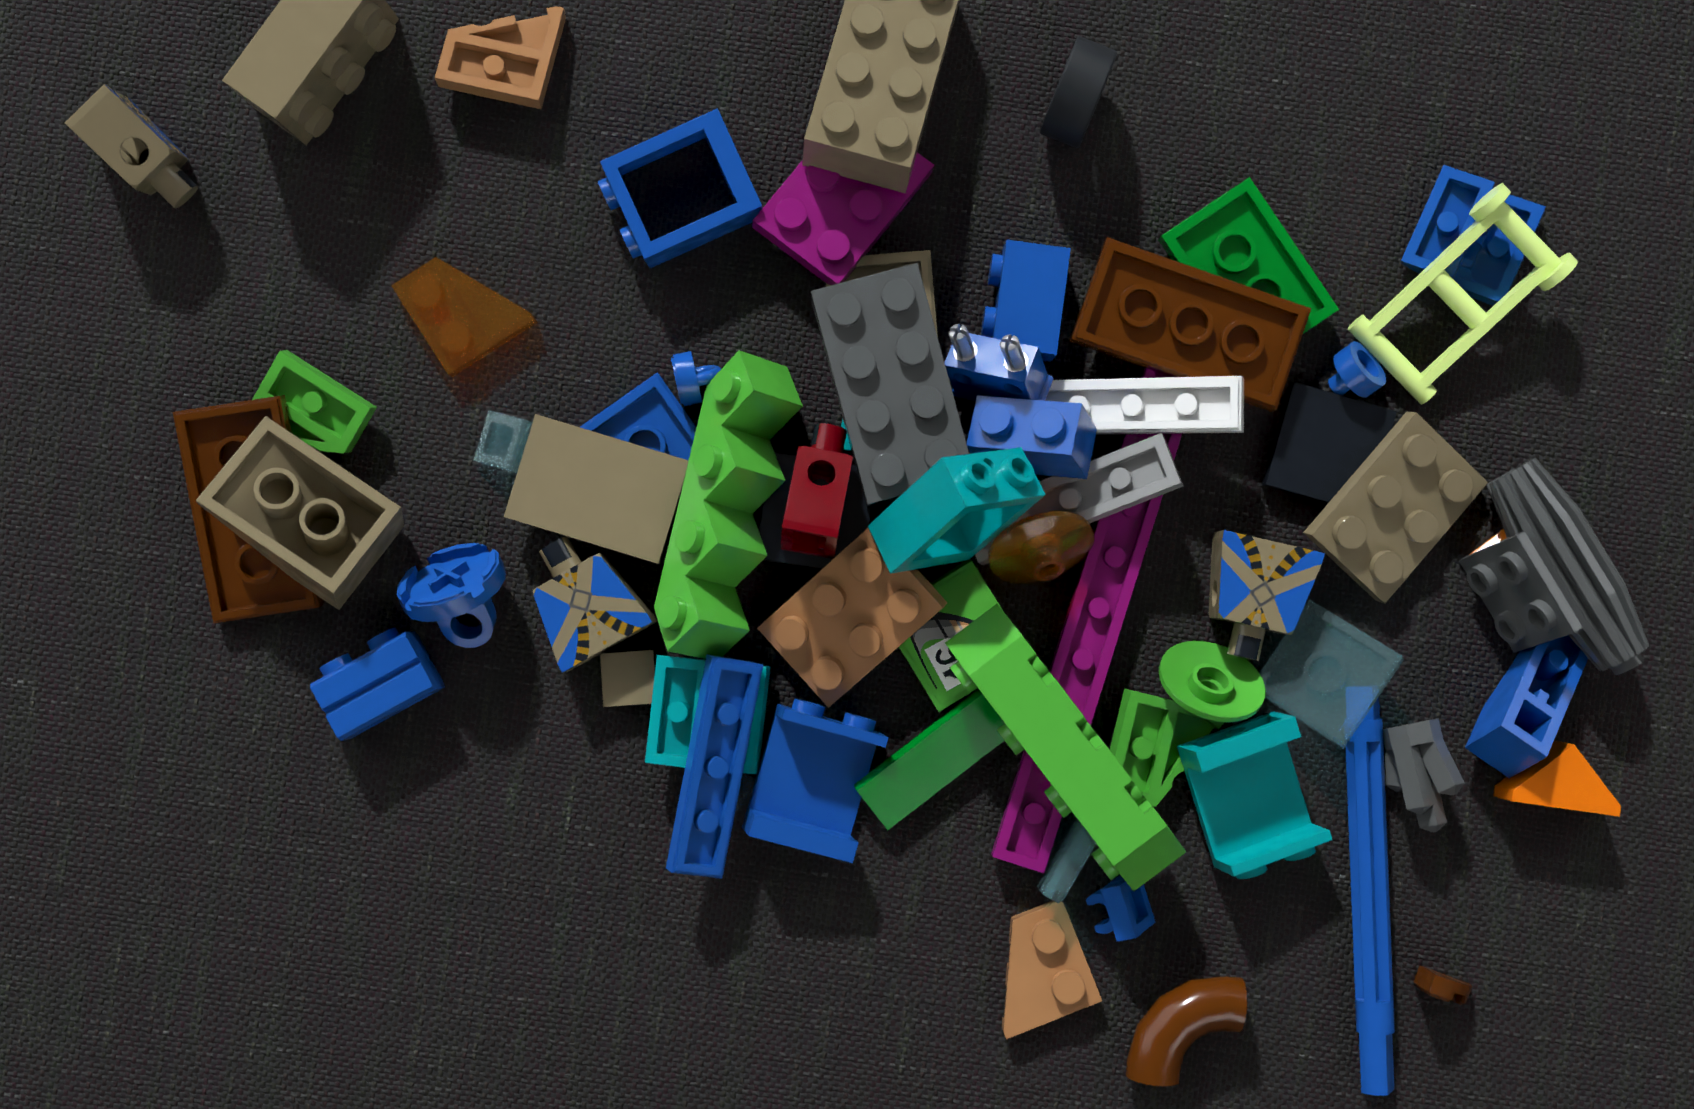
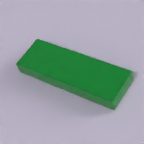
(931, 760)

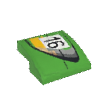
(926, 649)

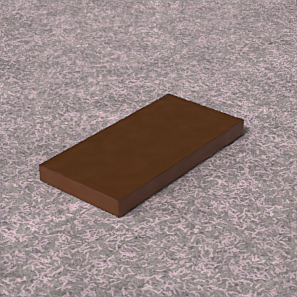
(1189, 322)
(236, 575)

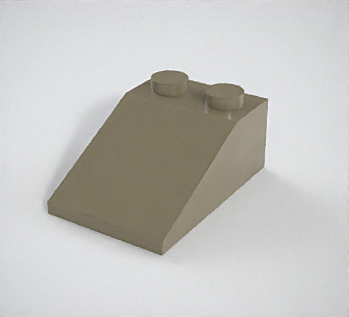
(303, 512)

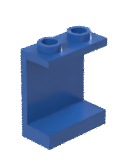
(808, 779)

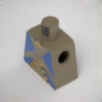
(122, 135)
(1258, 588)
(586, 605)

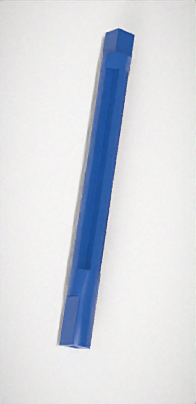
(1371, 904)

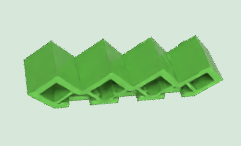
(714, 524)
(1064, 747)

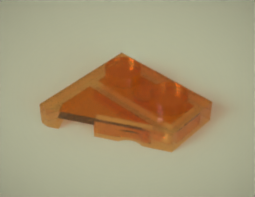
(459, 314)

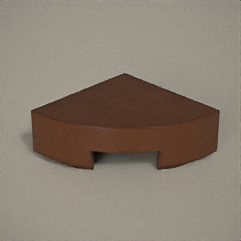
(1442, 986)

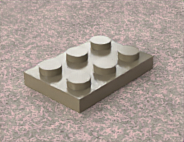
(1396, 507)

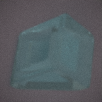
(502, 441)

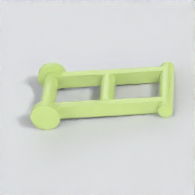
(1547, 273)

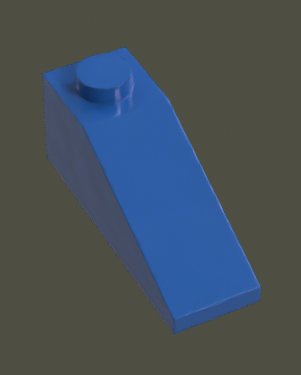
(1528, 706)

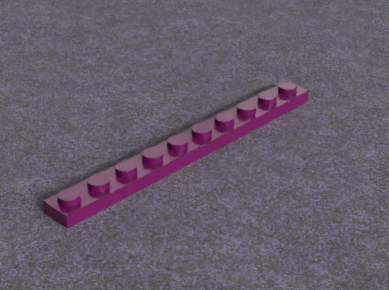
(1082, 660)

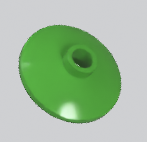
(1211, 681)

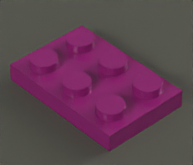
(832, 219)

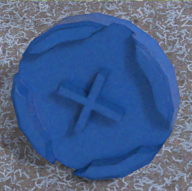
(454, 584)

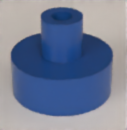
(1356, 371)

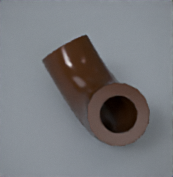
(1178, 1021)

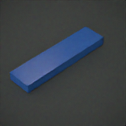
(714, 767)

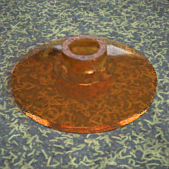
(1040, 547)

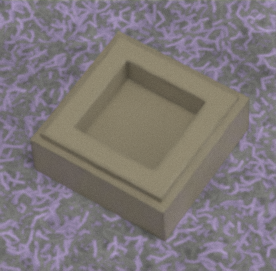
(627, 677)

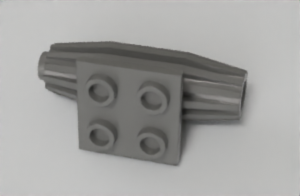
(1553, 575)

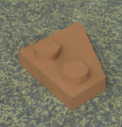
(503, 59)
(1045, 970)

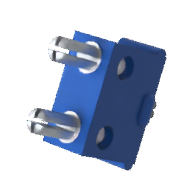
(995, 367)

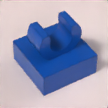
(1127, 910)

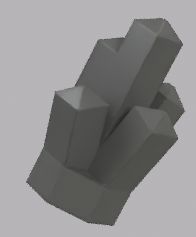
(1421, 768)

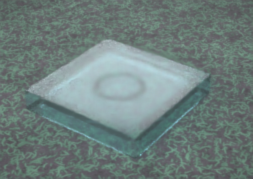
(1328, 673)

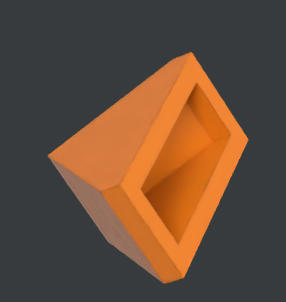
(1560, 782)

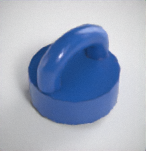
(689, 377)

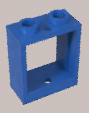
(701, 231)

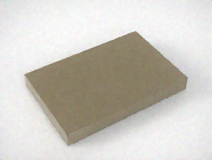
(597, 489)

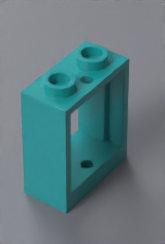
(956, 509)

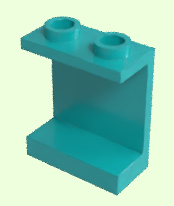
(1250, 795)

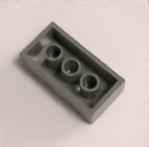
(888, 379)

